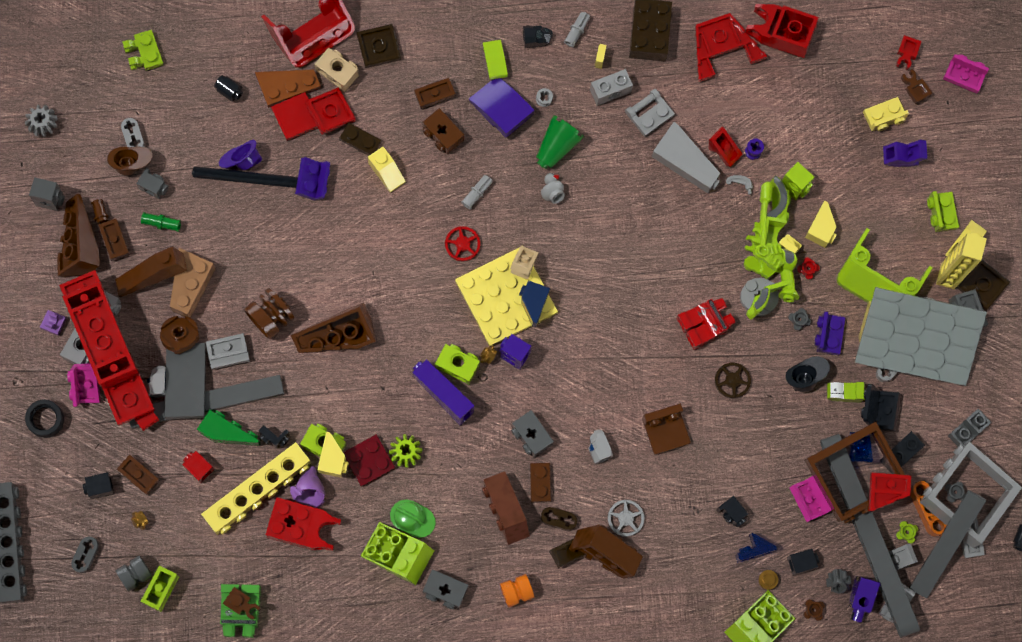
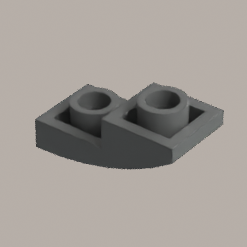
(969, 428)

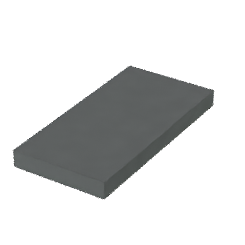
(185, 383)

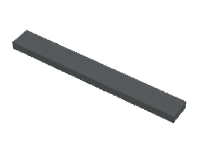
(230, 396)

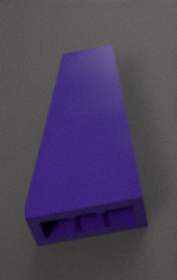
(443, 391)

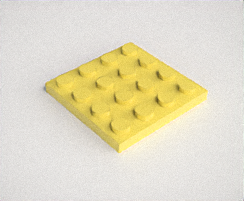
(495, 298)

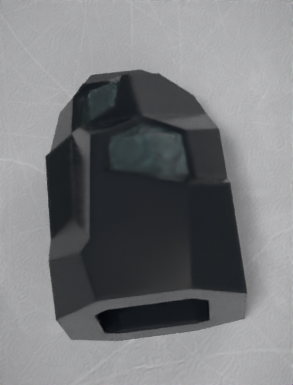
(536, 36)

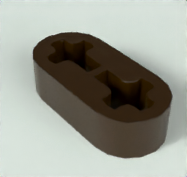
(557, 523)

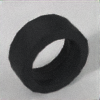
(44, 404)

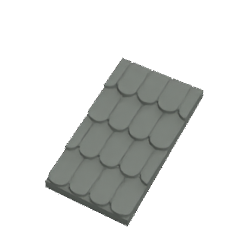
(919, 336)

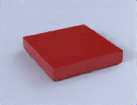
(330, 111)
(294, 116)

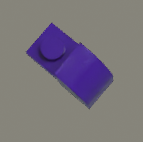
(905, 155)

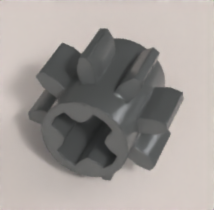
(838, 581)

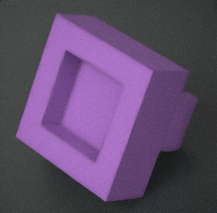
(53, 322)

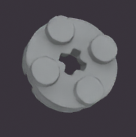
(752, 288)

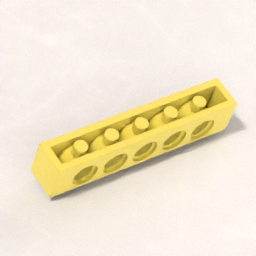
(961, 260)
(260, 478)

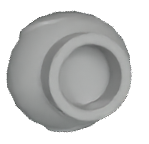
(553, 189)

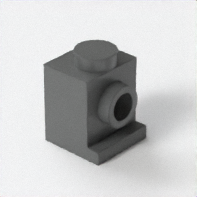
(152, 184)

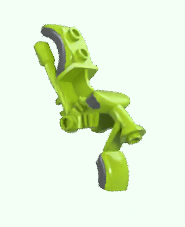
(768, 253)

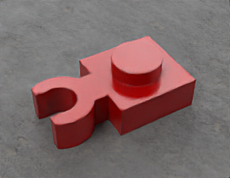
(908, 50)

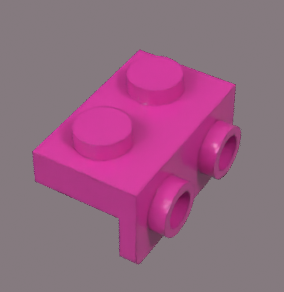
(966, 73)
(83, 385)
(810, 499)

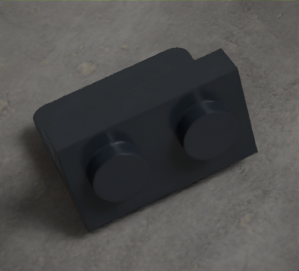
(881, 408)

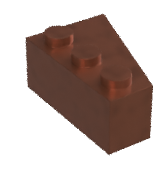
(506, 507)

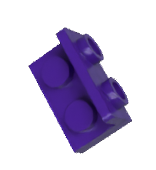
(312, 179)
(830, 334)

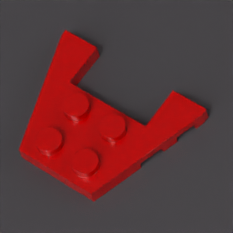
(720, 37)

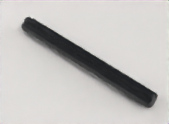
(245, 177)

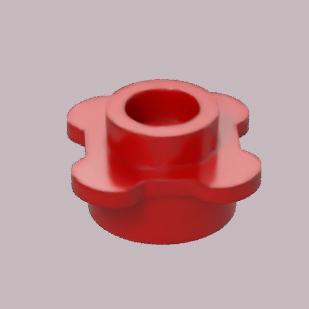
(807, 262)

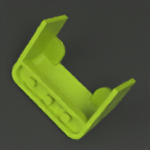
(862, 280)

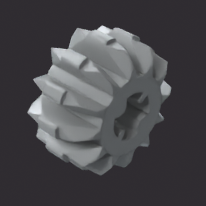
(48, 120)

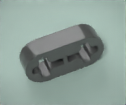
(80, 552)

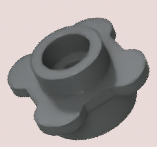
(801, 313)
(950, 491)

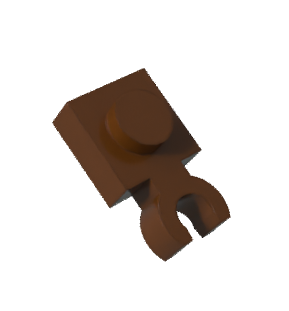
(917, 89)
(239, 602)

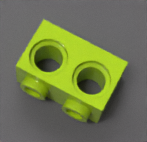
(798, 181)

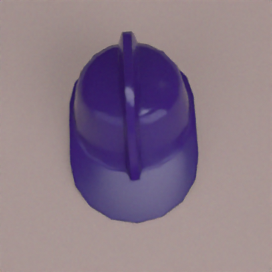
(243, 156)

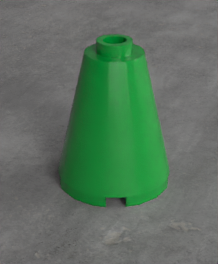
(557, 142)

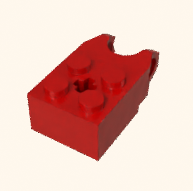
(784, 28)
(306, 528)

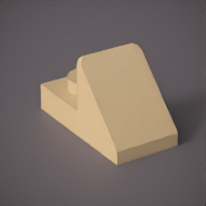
(524, 262)

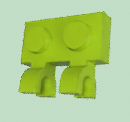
(148, 51)

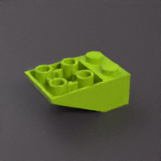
(397, 553)
(761, 622)

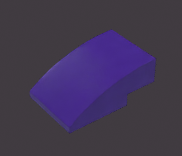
(502, 106)

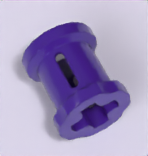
(751, 144)

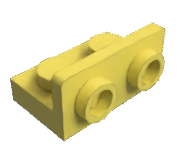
(885, 114)

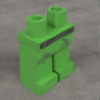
(231, 619)

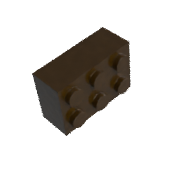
(650, 30)

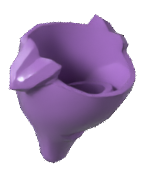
(309, 489)

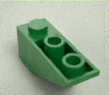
(222, 431)

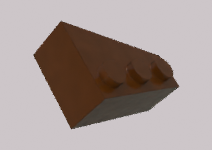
(607, 549)

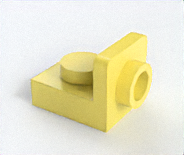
(790, 243)

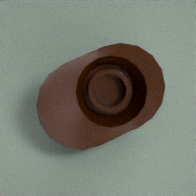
(129, 159)

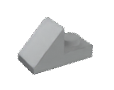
(903, 556)

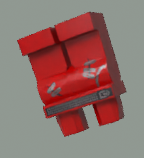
(709, 318)

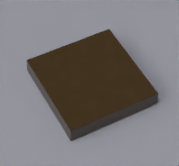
(378, 46)
(986, 281)

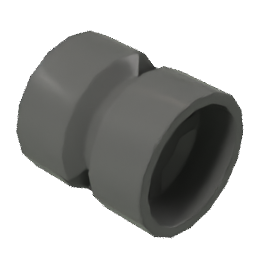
(133, 573)

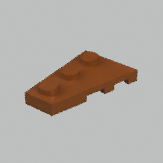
(283, 85)

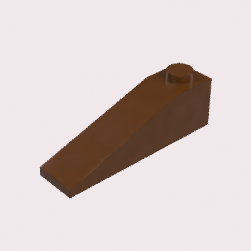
(151, 271)

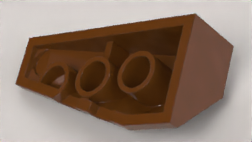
(79, 247)
(343, 330)

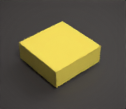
(600, 56)

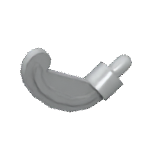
(741, 180)

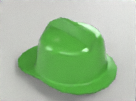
(412, 518)

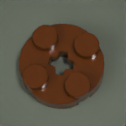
(184, 342)

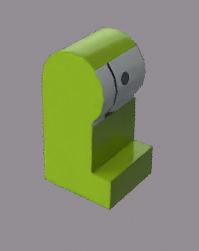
(845, 392)

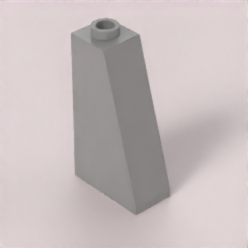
(686, 159)

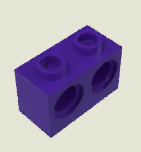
(515, 351)

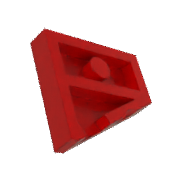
(887, 489)

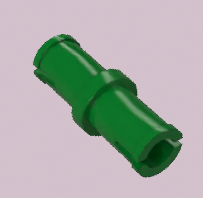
(160, 222)

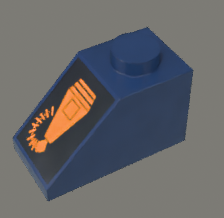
(533, 300)

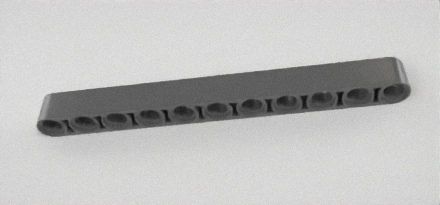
(872, 541)

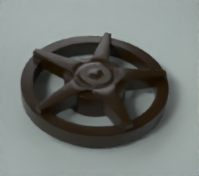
(732, 380)

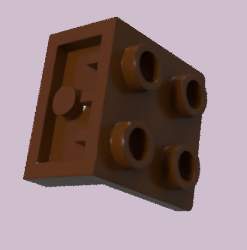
(666, 429)

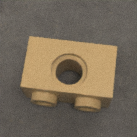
(341, 79)

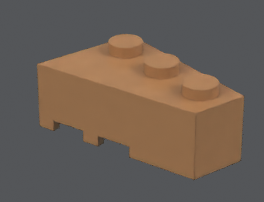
(191, 284)

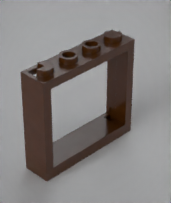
(884, 448)

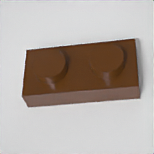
(434, 93)
(113, 239)
(138, 474)
(540, 482)

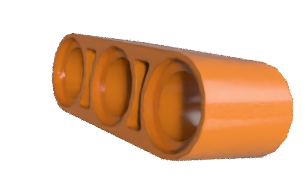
(927, 518)

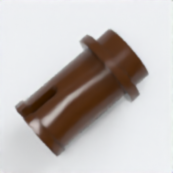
(99, 211)

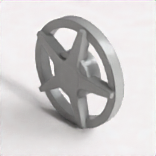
(626, 518)

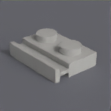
(227, 351)

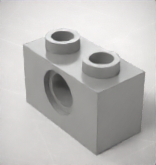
(611, 87)

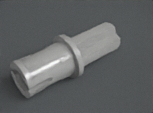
(577, 29)
(477, 192)

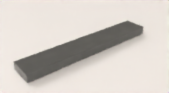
(947, 543)

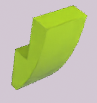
(495, 59)

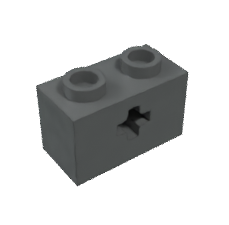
(46, 194)
(541, 438)
(456, 588)

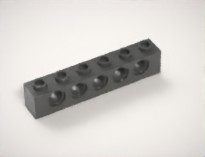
(18, 591)

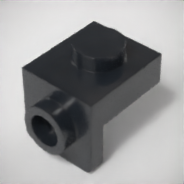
(269, 437)

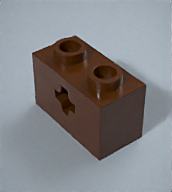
(440, 121)

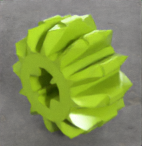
(398, 454)

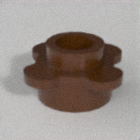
(817, 614)

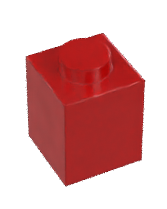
(197, 466)

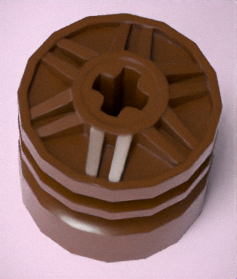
(269, 313)

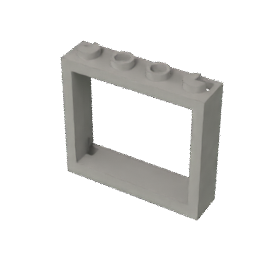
(1012, 488)

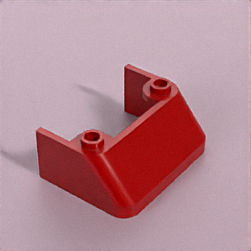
(315, 35)

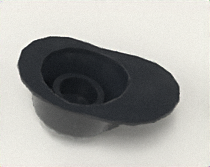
(807, 373)

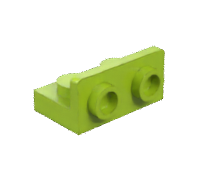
(943, 211)

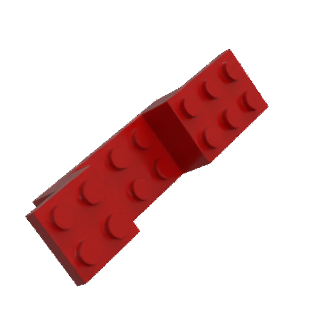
(106, 347)

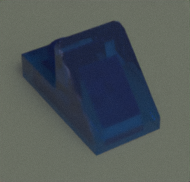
(861, 450)
(760, 548)

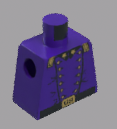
(862, 588)

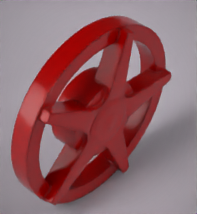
(462, 243)

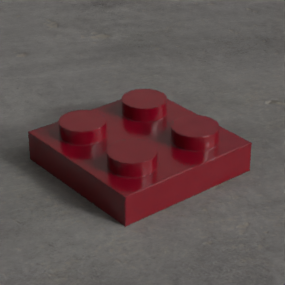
(368, 460)

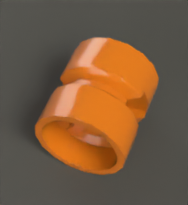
(517, 590)

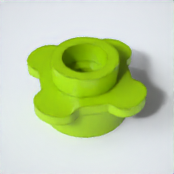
(907, 527)

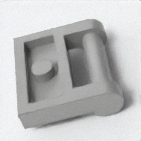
(652, 118)

